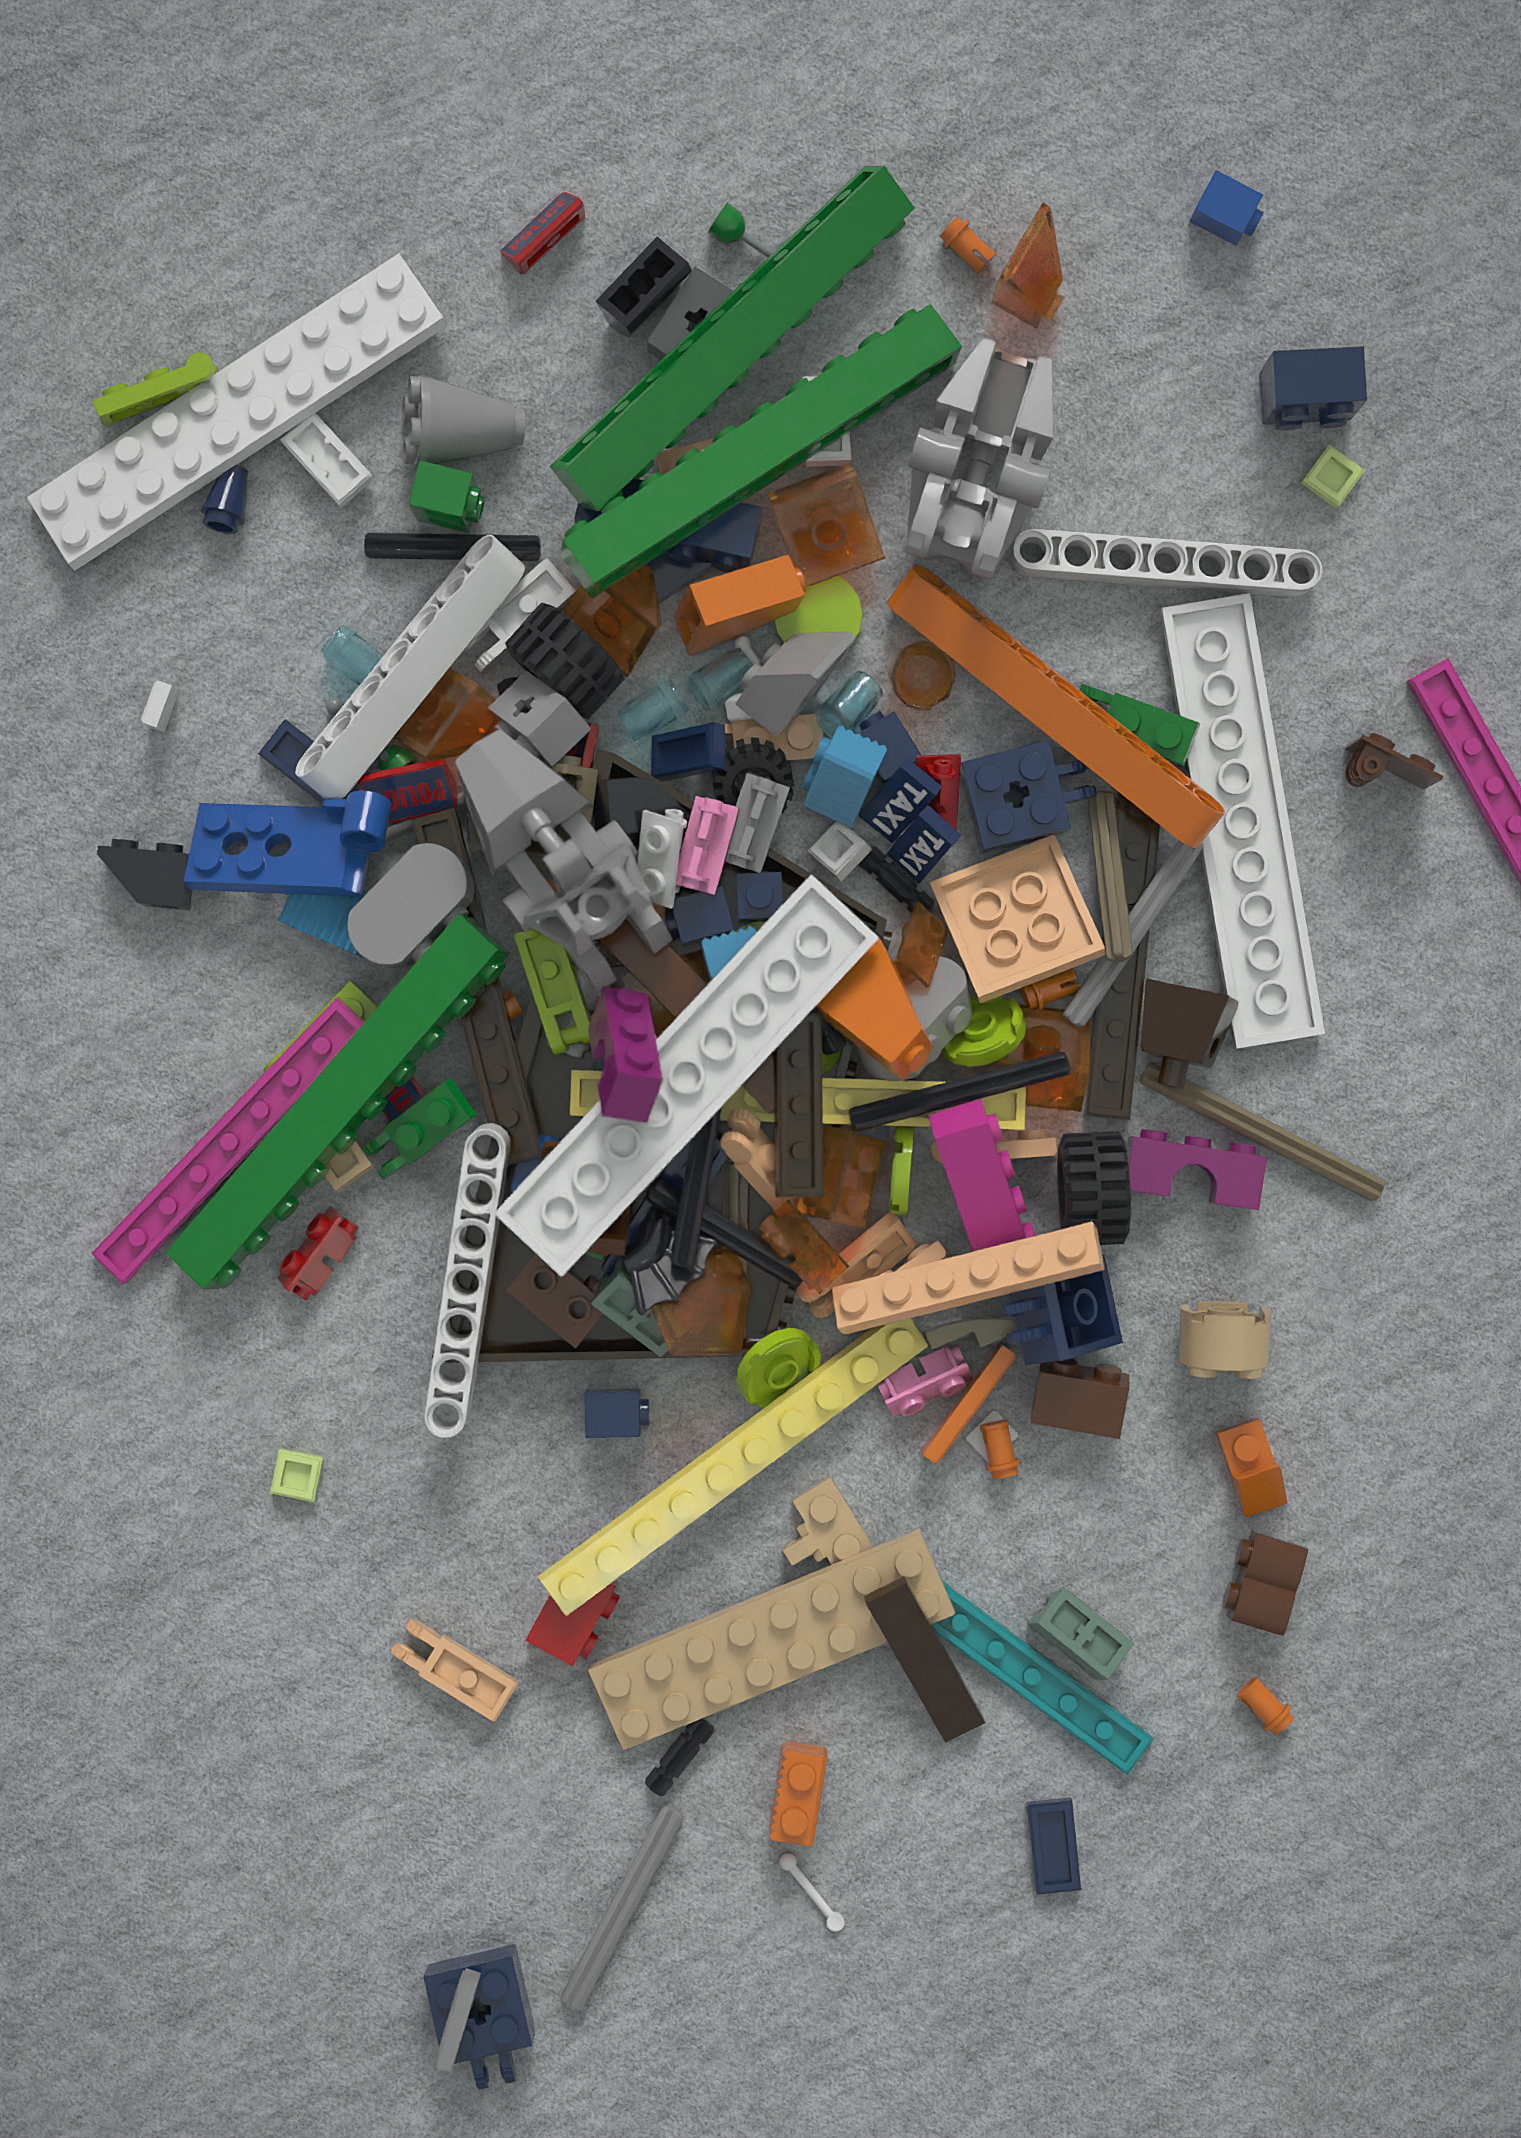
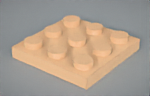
(1017, 918)

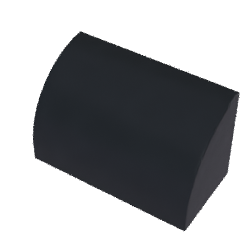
(643, 287)

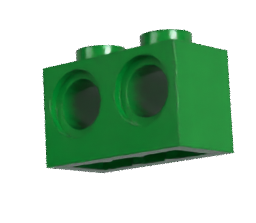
(446, 497)

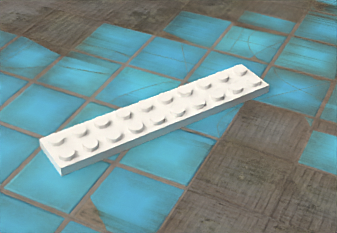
(236, 411)
(1250, 849)
(702, 1064)

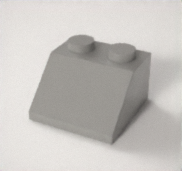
(791, 677)

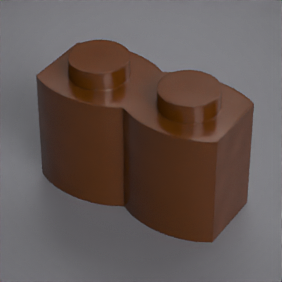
(1265, 1582)

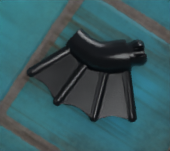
(649, 1264)

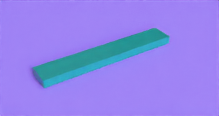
(1043, 1683)

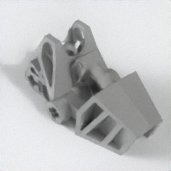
(999, 404)
(600, 885)

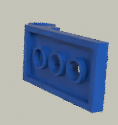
(325, 853)

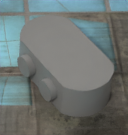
(411, 906)
(943, 1011)

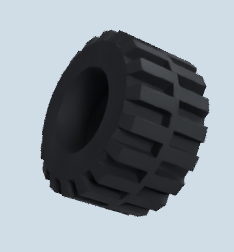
(565, 659)
(1095, 1184)

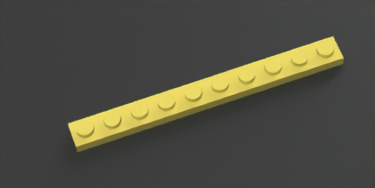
(837, 1100)
(730, 1463)

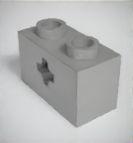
(538, 718)

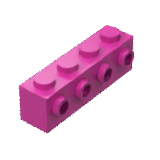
(980, 1175)

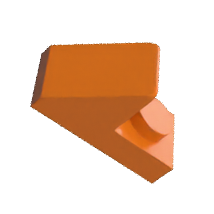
(1252, 1467)

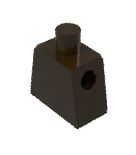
(1183, 1028)

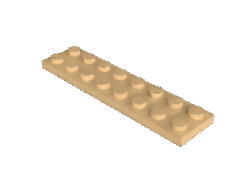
(761, 1642)

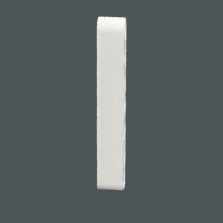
(1185, 553)
(410, 668)
(461, 1301)

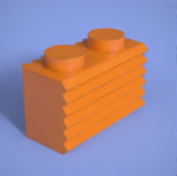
(798, 1793)

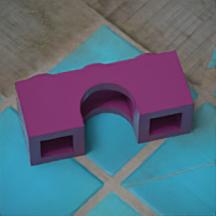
(626, 1040)
(1233, 1174)

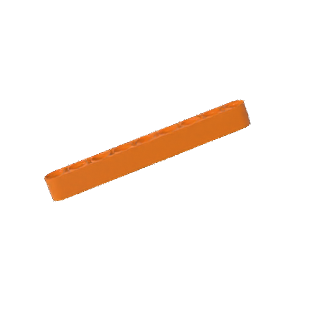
(1056, 706)

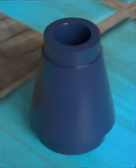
(227, 501)

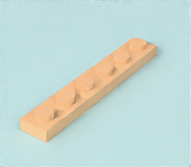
(968, 1278)

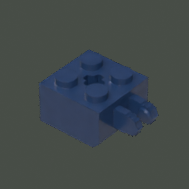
(1044, 805)
(1064, 1318)
(504, 2024)

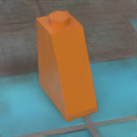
(738, 603)
(878, 1014)

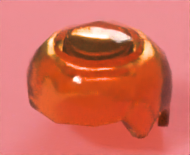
(921, 675)

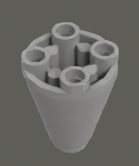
(456, 422)

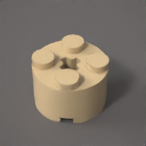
(1225, 1339)

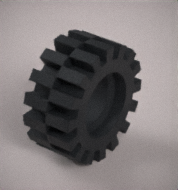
(747, 756)

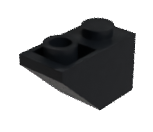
(626, 800)
(150, 875)

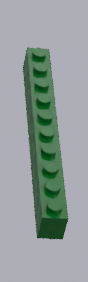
(733, 338)
(759, 450)
(339, 1103)

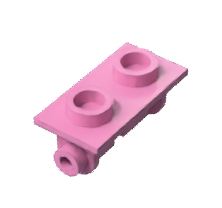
(706, 845)
(941, 1378)

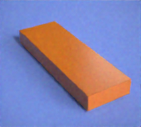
(968, 1403)

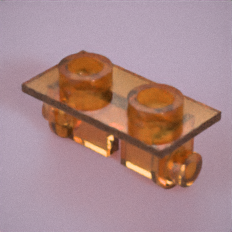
(920, 946)
(792, 1233)

